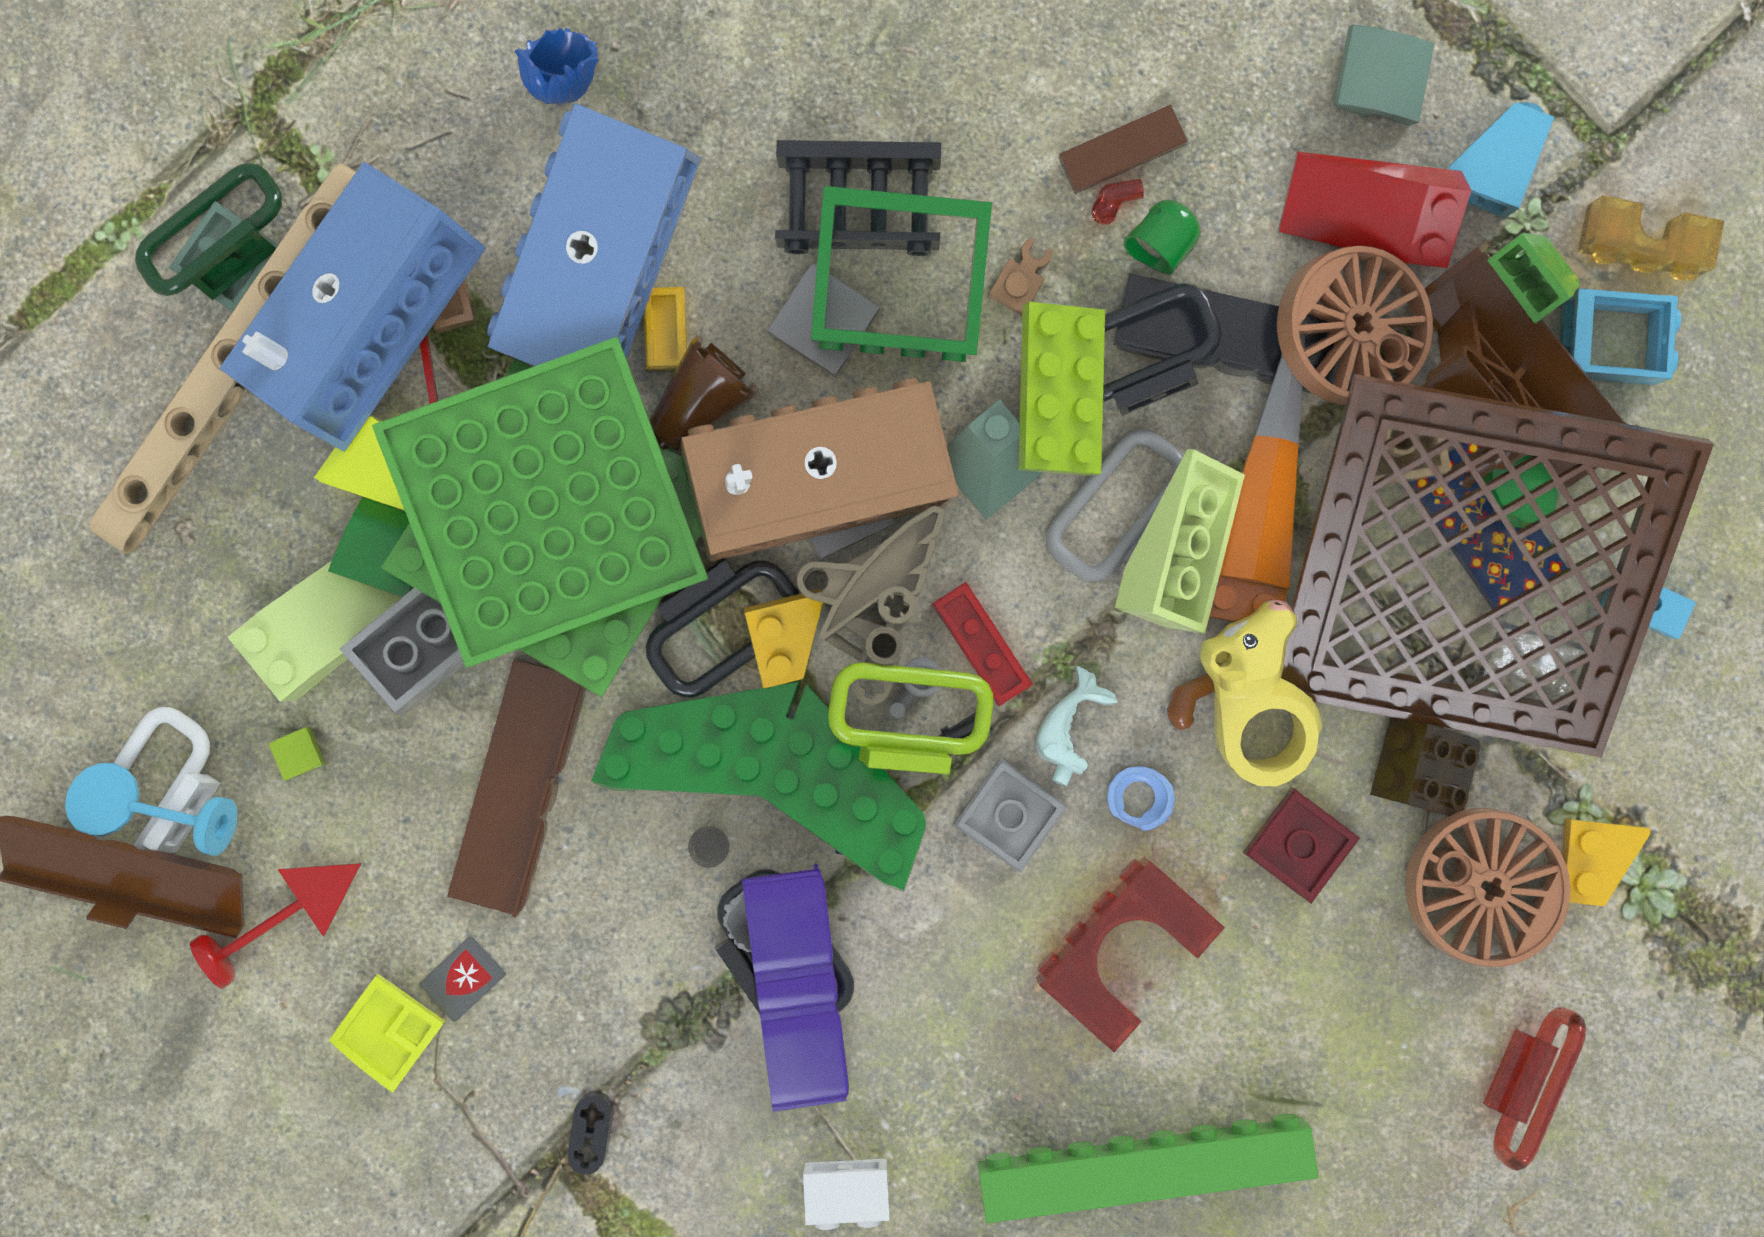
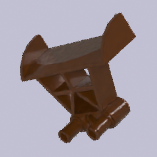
(1502, 355)

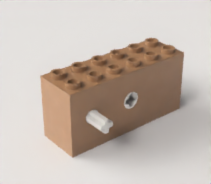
(878, 458)

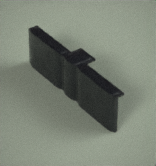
(1247, 326)

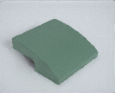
(1383, 74)
(213, 227)

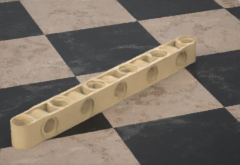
(206, 395)

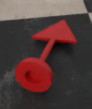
(317, 891)

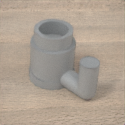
(912, 691)

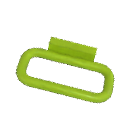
(905, 750)

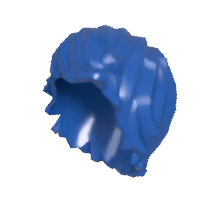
(558, 66)

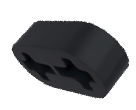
(600, 1133)

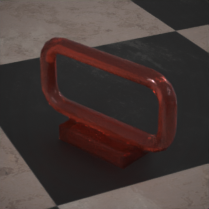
(1521, 1081)

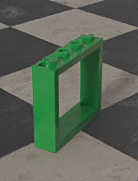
(910, 345)

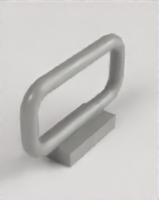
(1123, 550)

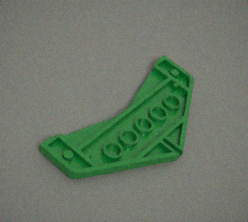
(752, 748)

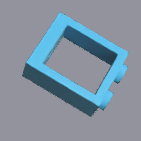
(1662, 326)

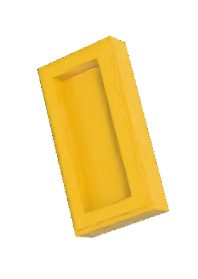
(665, 329)

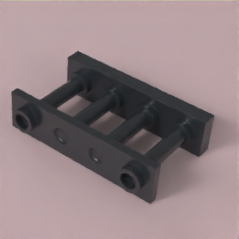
(838, 160)

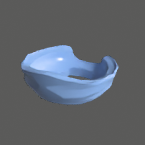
(1163, 794)

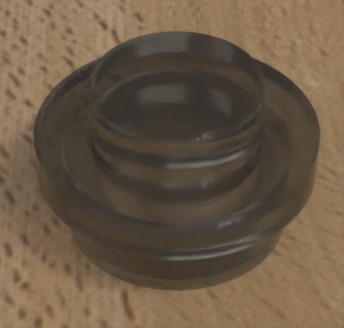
(708, 846)

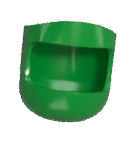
(1170, 231)

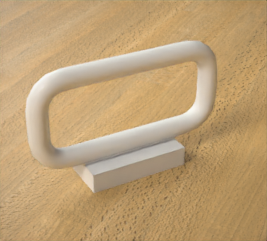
(187, 791)

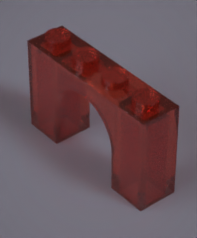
(1073, 973)

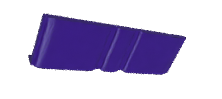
(796, 988)

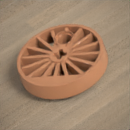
(1353, 320)
(1501, 874)

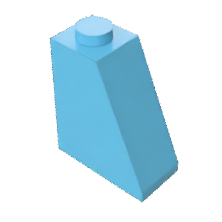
(1504, 159)

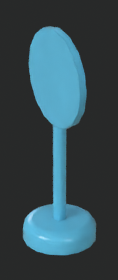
(108, 795)

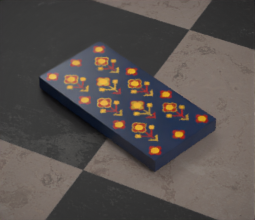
(1491, 553)

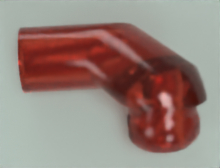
(1111, 198)

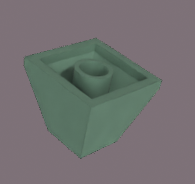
(988, 460)

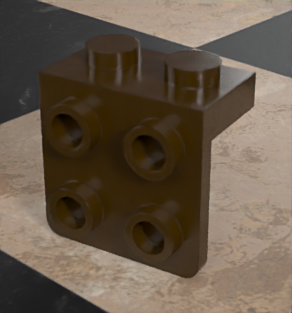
(1425, 766)

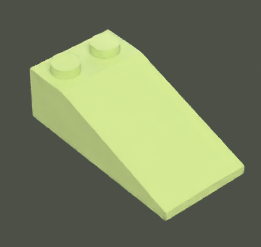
(1183, 546)
(301, 632)

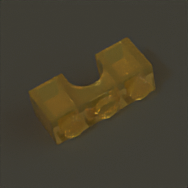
(1615, 233)

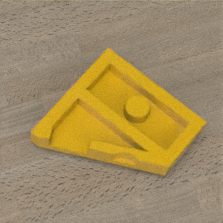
(783, 636)
(1599, 857)

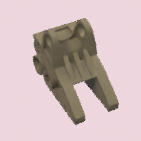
(875, 576)

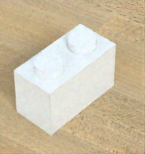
(846, 1193)

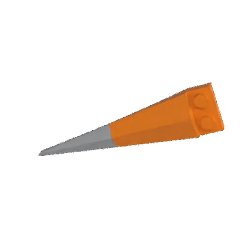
(1262, 530)

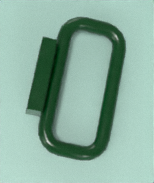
(229, 256)

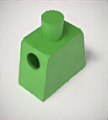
(1535, 276)

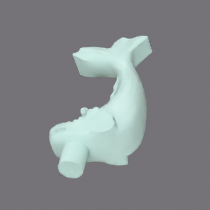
(1053, 735)

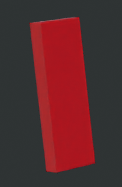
(982, 643)

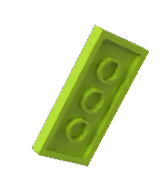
(1061, 389)

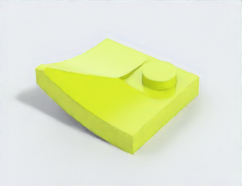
(386, 1032)

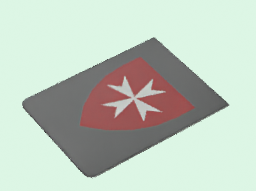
(462, 979)

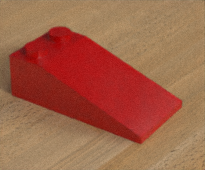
(1376, 205)

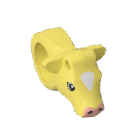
(1247, 679)

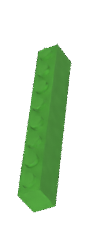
(1147, 1168)

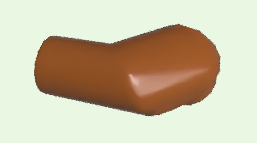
(1184, 699)

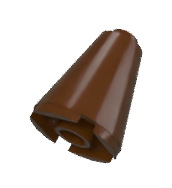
(700, 393)

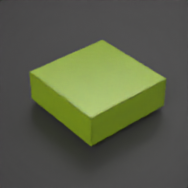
(297, 753)

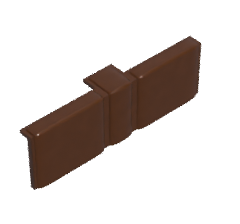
(517, 789)
(121, 878)

